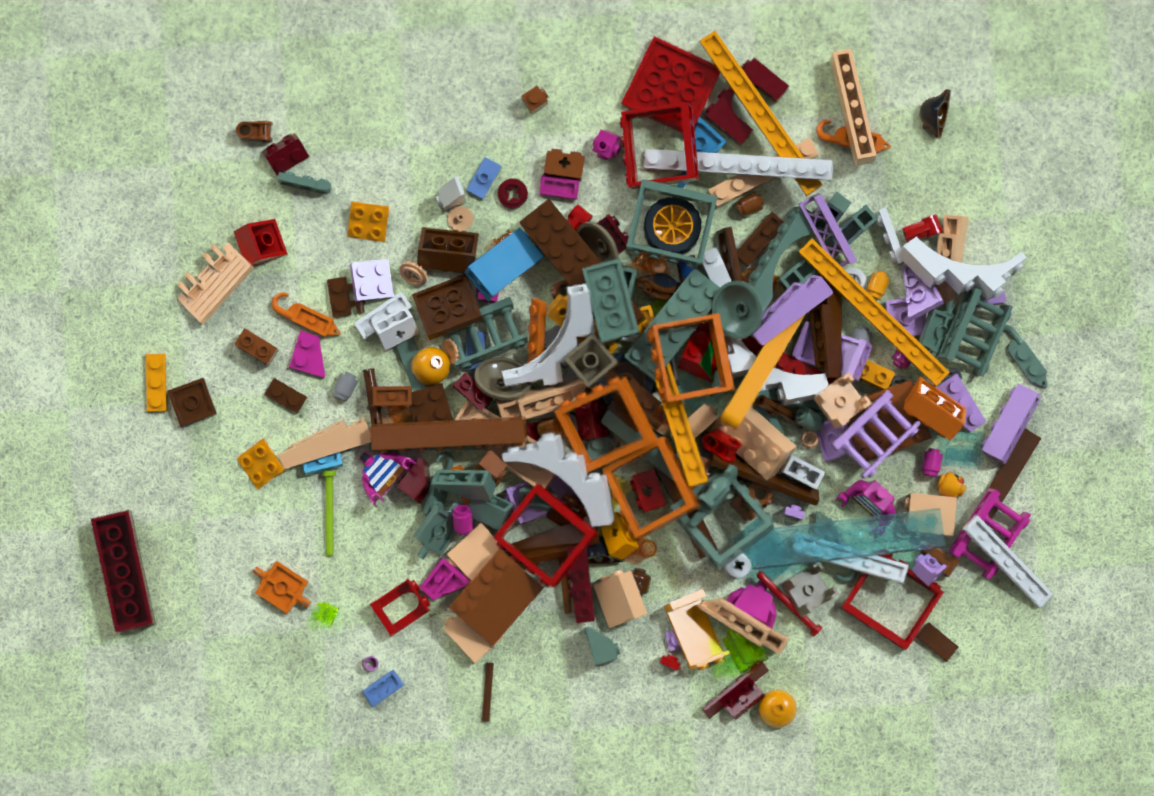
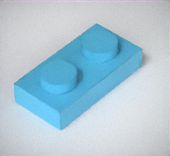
(322, 464)

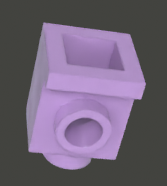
(927, 568)

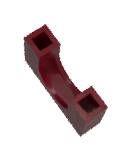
(722, 113)

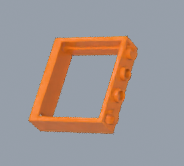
(719, 351)
(634, 408)
(679, 476)

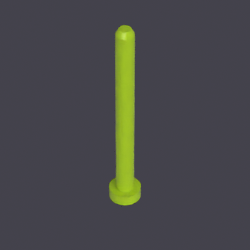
(329, 510)

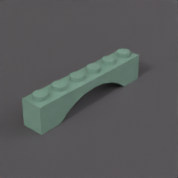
(851, 230)
(788, 232)

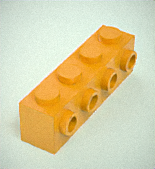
(557, 312)

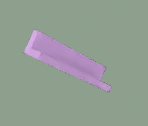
(832, 225)

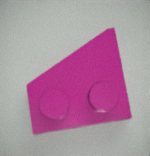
(308, 355)
(444, 580)

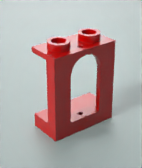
(406, 586)

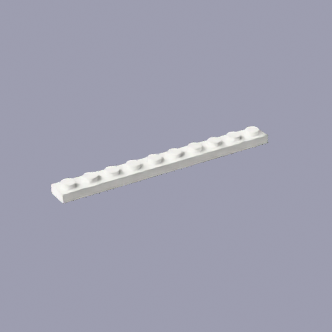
(742, 164)

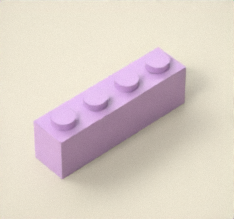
(1011, 423)

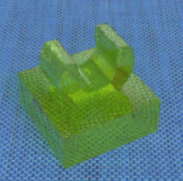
(326, 613)

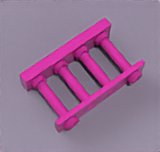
(990, 501)

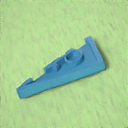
(706, 141)

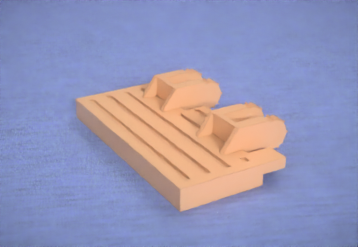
(216, 283)

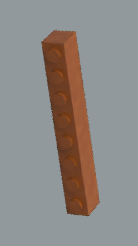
(449, 433)

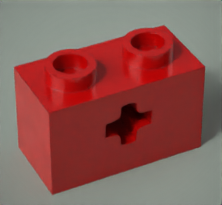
(656, 498)

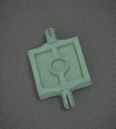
(936, 328)
(436, 530)

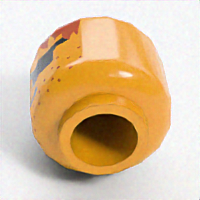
(951, 485)

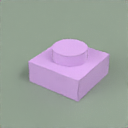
(794, 512)
(672, 641)

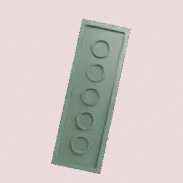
(690, 300)

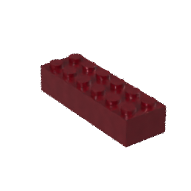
(123, 571)

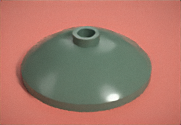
(730, 304)

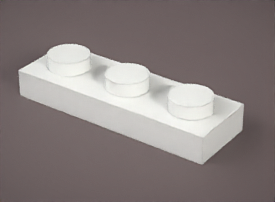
(889, 236)
(394, 304)

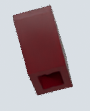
(416, 482)

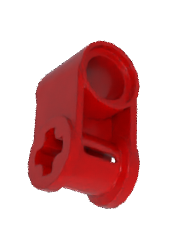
(724, 447)

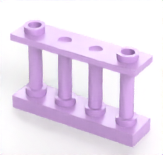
(856, 429)

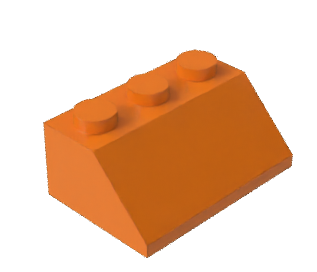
(935, 409)

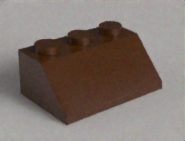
(446, 249)

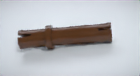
(370, 382)
(766, 403)

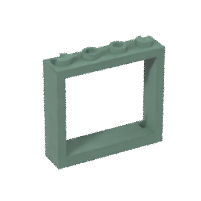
(680, 193)
(716, 559)

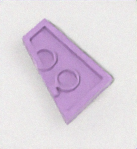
(919, 296)
(955, 389)

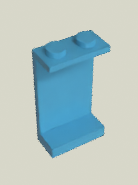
(504, 263)

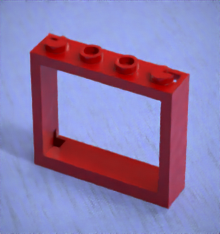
(627, 142)
(532, 568)
(879, 628)

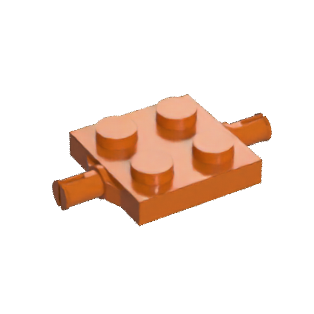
(282, 587)

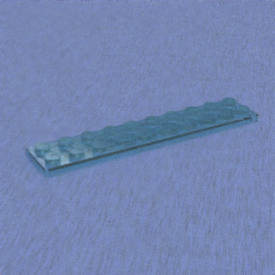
(849, 539)

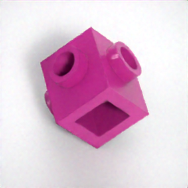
(607, 144)

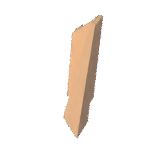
(952, 247)
(541, 399)
(326, 442)
(744, 624)

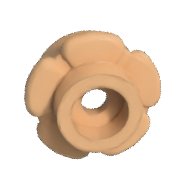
(804, 439)

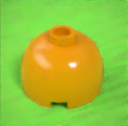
(430, 366)
(777, 708)

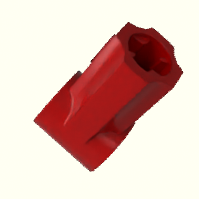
(578, 216)
(925, 228)

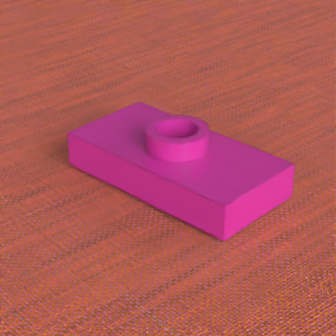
(559, 187)

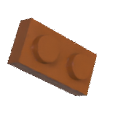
(392, 396)

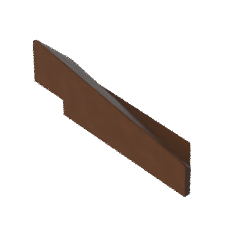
(826, 334)
(552, 543)

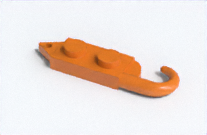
(841, 137)
(306, 317)

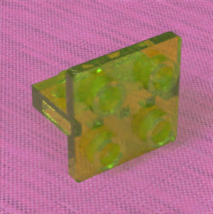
(743, 651)

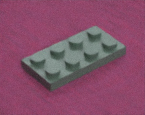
(610, 301)

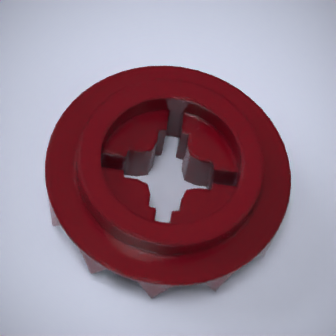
(511, 184)

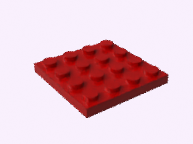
(671, 77)

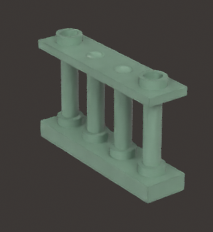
(488, 313)
(958, 331)

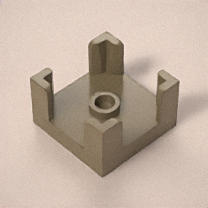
(808, 590)

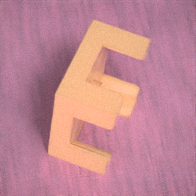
(841, 401)

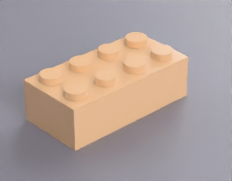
(761, 442)

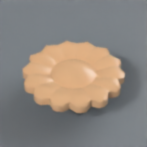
(460, 218)
(451, 350)

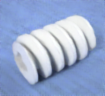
(744, 567)

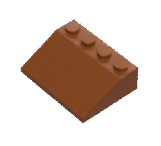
(899, 394)
(496, 597)

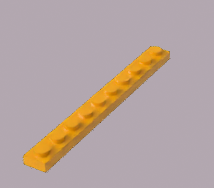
(754, 104)
(874, 312)
(679, 422)

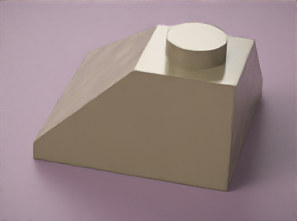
(591, 361)

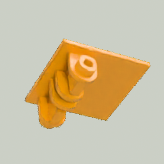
(368, 221)
(260, 464)

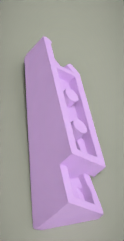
(791, 306)

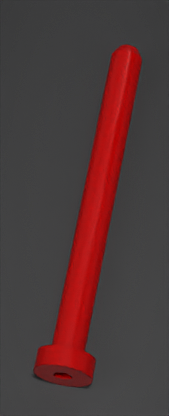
(815, 629)

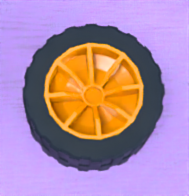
(672, 225)

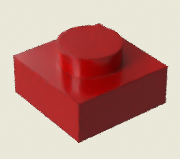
(670, 661)

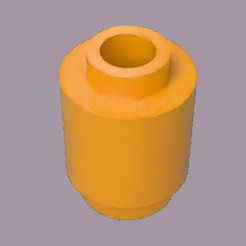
(878, 284)

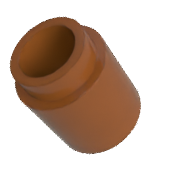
(750, 204)

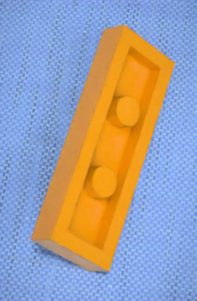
(156, 382)

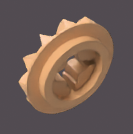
(419, 277)

